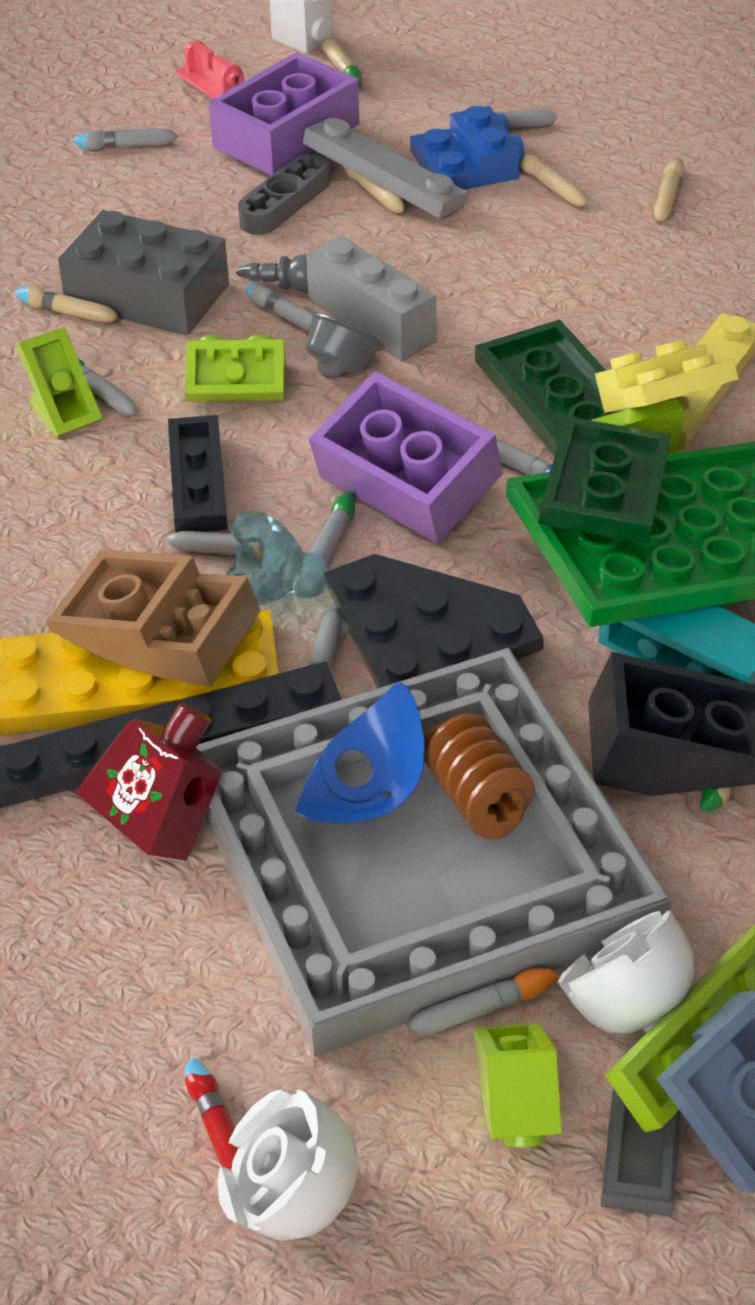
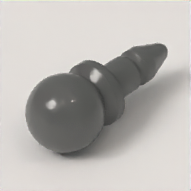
(287, 272)

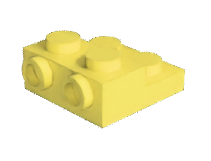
(660, 378)

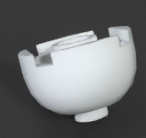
(634, 977)
(289, 1167)

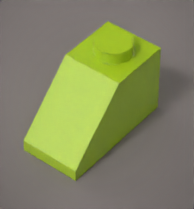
(518, 1083)

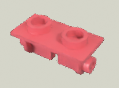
(209, 72)

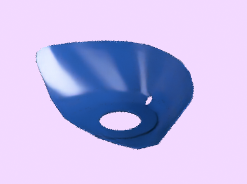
(394, 743)

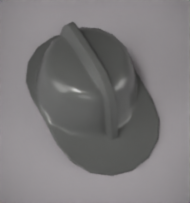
(339, 345)

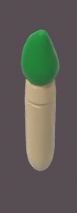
(341, 59)

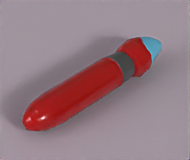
(205, 1092)

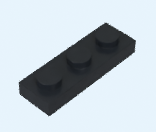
(197, 474)

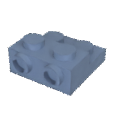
(717, 1087)

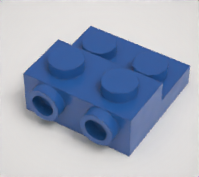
(473, 150)

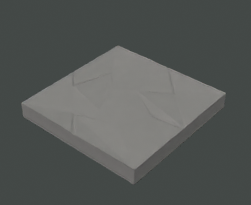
(415, 903)

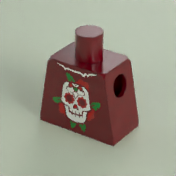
(156, 783)

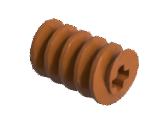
(478, 774)

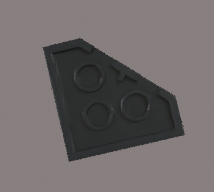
(425, 620)

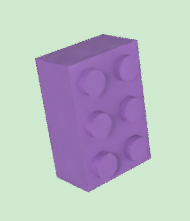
(268, 113)
(406, 456)

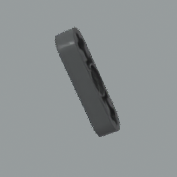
(300, 181)

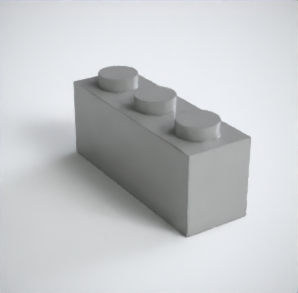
(371, 297)

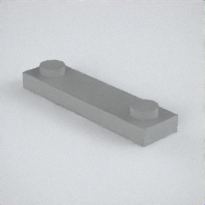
(385, 168)

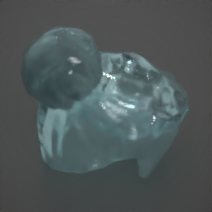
(274, 559)

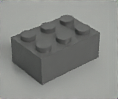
(146, 270)

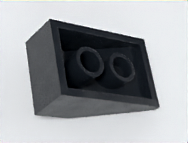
(670, 728)

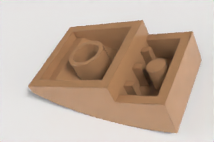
(157, 615)

